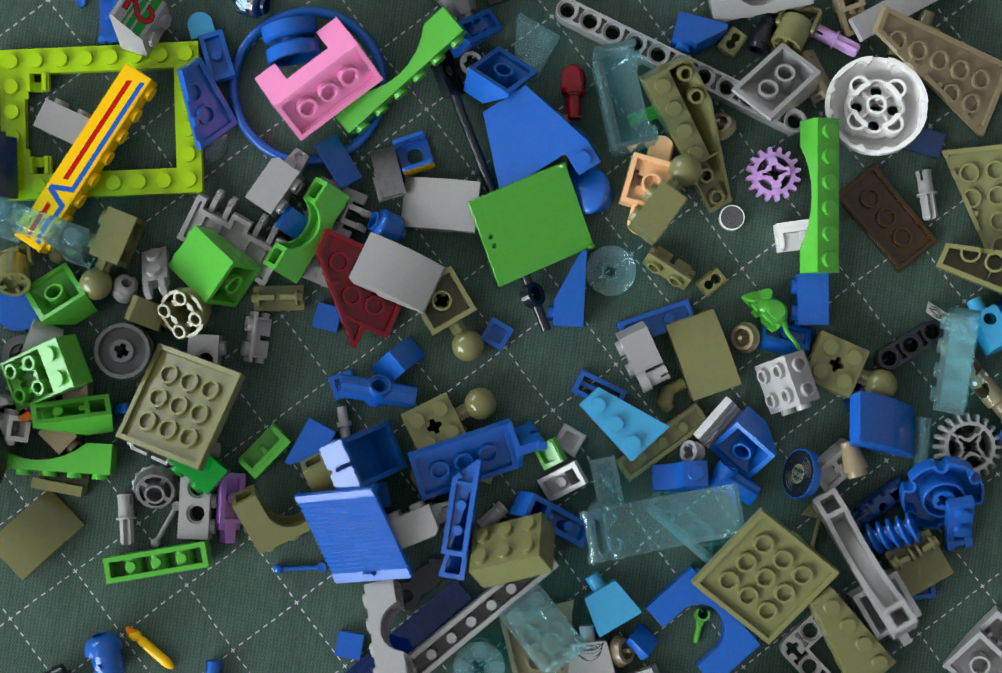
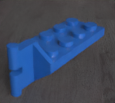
(497, 443)

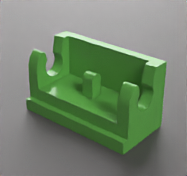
(265, 451)

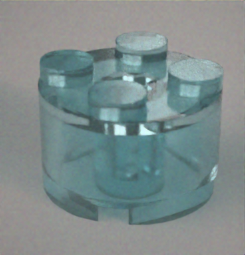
(478, 650)

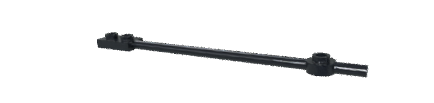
(452, 87)

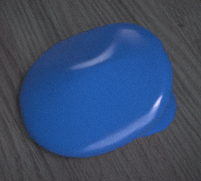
(592, 190)

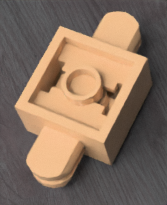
(645, 171)

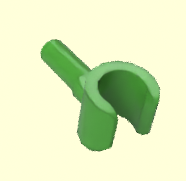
(699, 624)

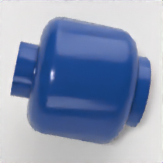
(387, 225)

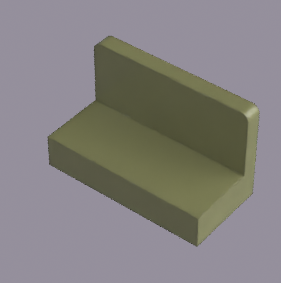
(61, 484)

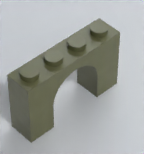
(272, 529)

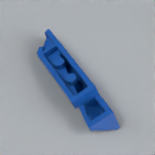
(461, 521)

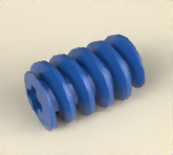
(892, 534)

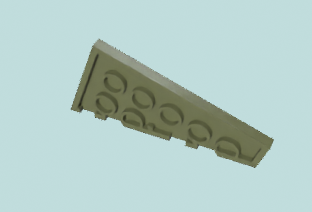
(980, 185)

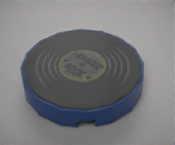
(801, 474)

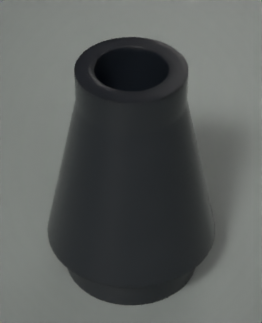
(760, 39)

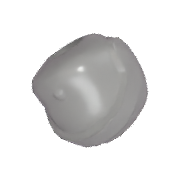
(124, 288)

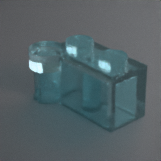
(605, 482)

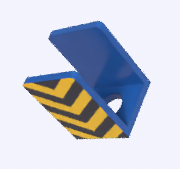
(411, 142)

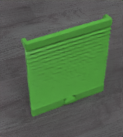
(531, 223)

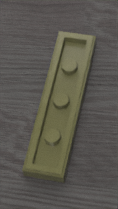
(680, 430)

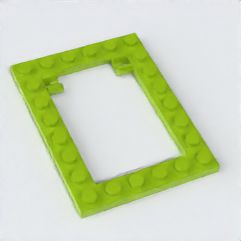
(18, 80)

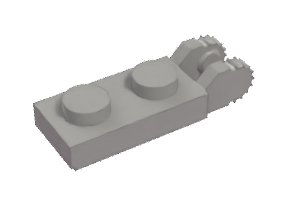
(155, 271)

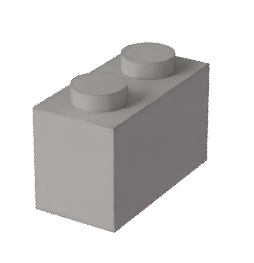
(60, 121)

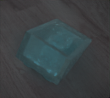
(542, 630)

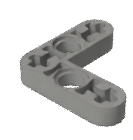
(803, 643)

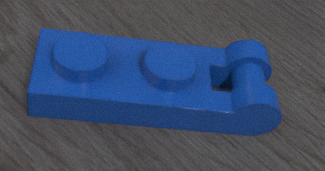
(958, 522)

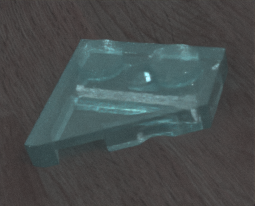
(534, 43)

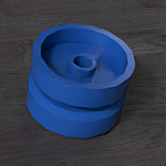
(291, 41)

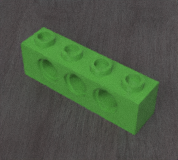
(158, 561)

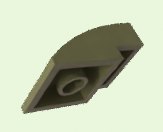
(703, 354)
(38, 534)

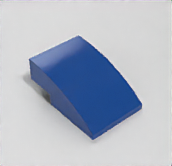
(882, 424)

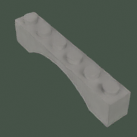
(870, 575)

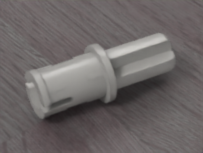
(926, 194)
(126, 518)

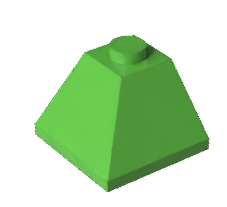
(59, 298)

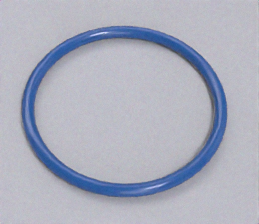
(256, 33)

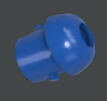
(105, 653)

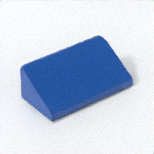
(338, 162)
(780, 343)

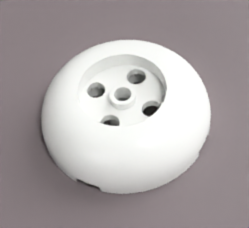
(898, 88)

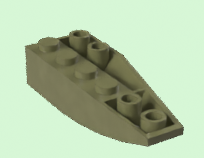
(690, 123)

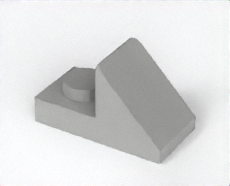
(563, 480)

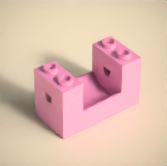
(323, 84)

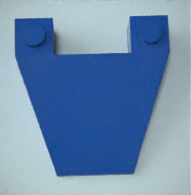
(530, 134)

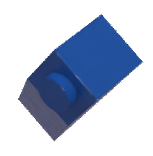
(569, 301)
(566, 525)

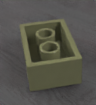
(512, 550)

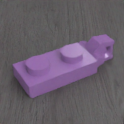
(226, 517)

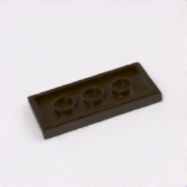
(886, 218)

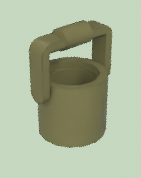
(795, 28)
(16, 269)

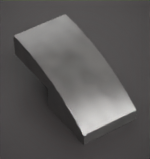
(387, 172)

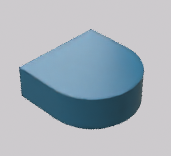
(200, 24)

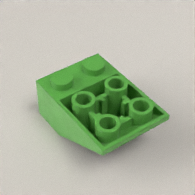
(46, 371)

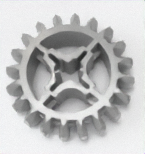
(985, 458)

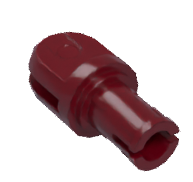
(573, 89)

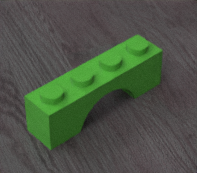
(324, 207)

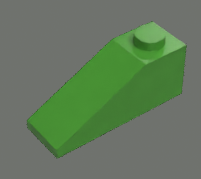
(75, 415)

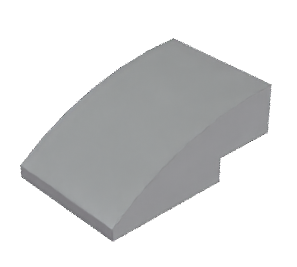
(439, 204)
(396, 273)
(980, 648)

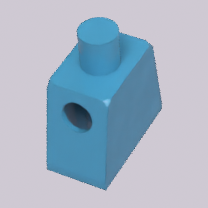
(989, 334)
(608, 604)

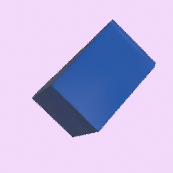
(399, 359)

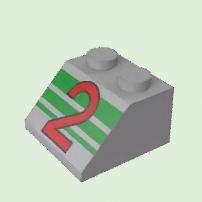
(140, 24)

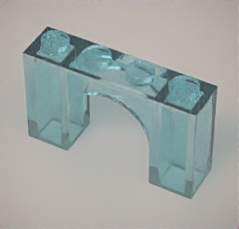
(62, 235)

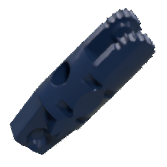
(878, 502)

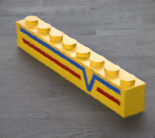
(93, 148)

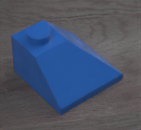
(497, 76)
(746, 443)

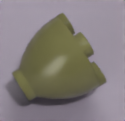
(184, 312)

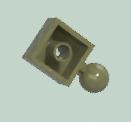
(664, 200)
(112, 244)
(467, 343)
(850, 368)
(478, 404)

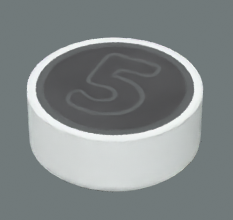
(731, 217)

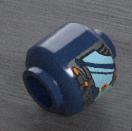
(252, 8)

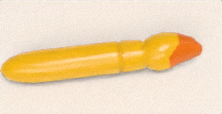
(149, 647)

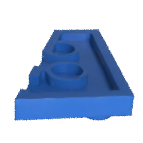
(204, 103)

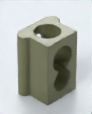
(733, 31)
(707, 277)

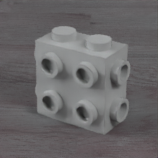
(787, 383)

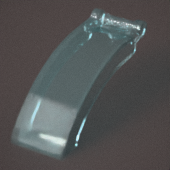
(664, 522)

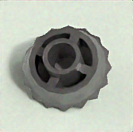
(156, 486)

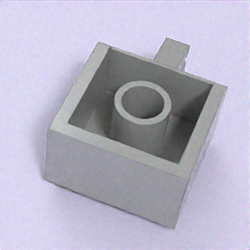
(279, 183)
(418, 523)
(870, 616)

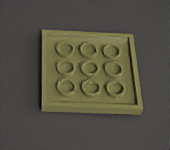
(180, 406)
(765, 576)

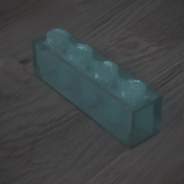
(956, 360)

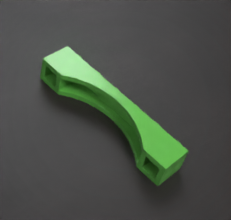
(438, 36)
(821, 242)
(91, 458)

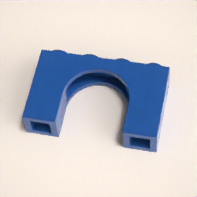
(735, 640)

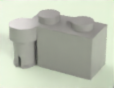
(642, 356)

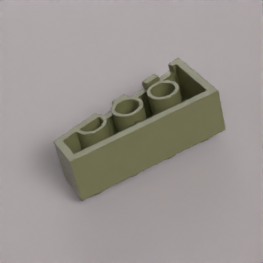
(973, 265)
(847, 636)

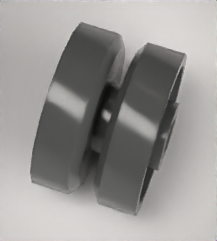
(110, 348)

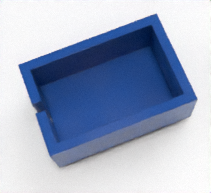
(363, 457)

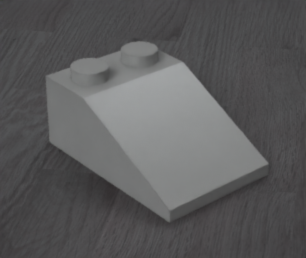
(778, 83)

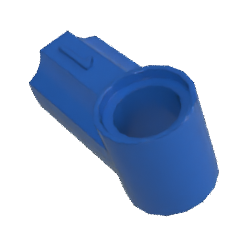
(727, 473)

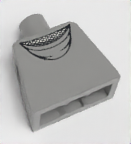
(595, 657)

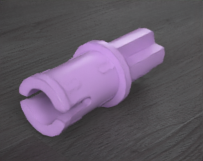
(837, 41)

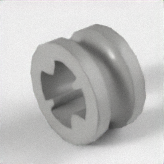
(463, 61)
(696, 447)

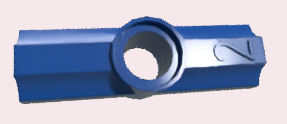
(367, 390)

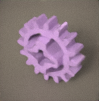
(772, 163)

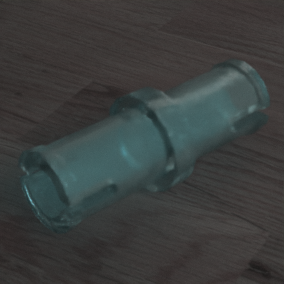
(922, 439)

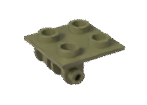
(920, 563)

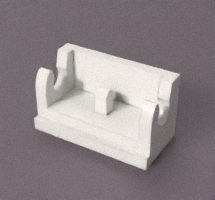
(790, 235)

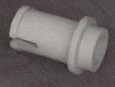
(493, 515)

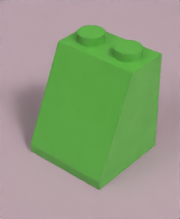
(214, 267)

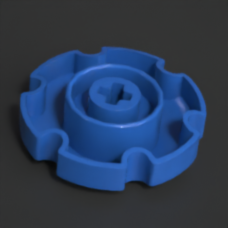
(933, 484)

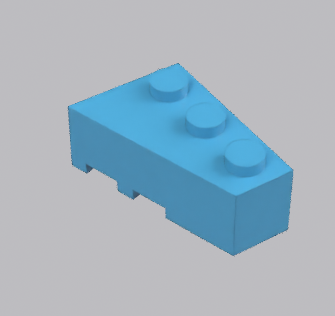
(623, 423)

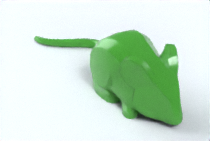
(770, 310)

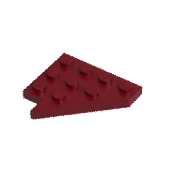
(356, 306)

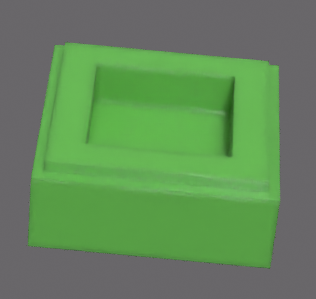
(552, 455)

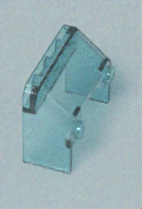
(621, 98)

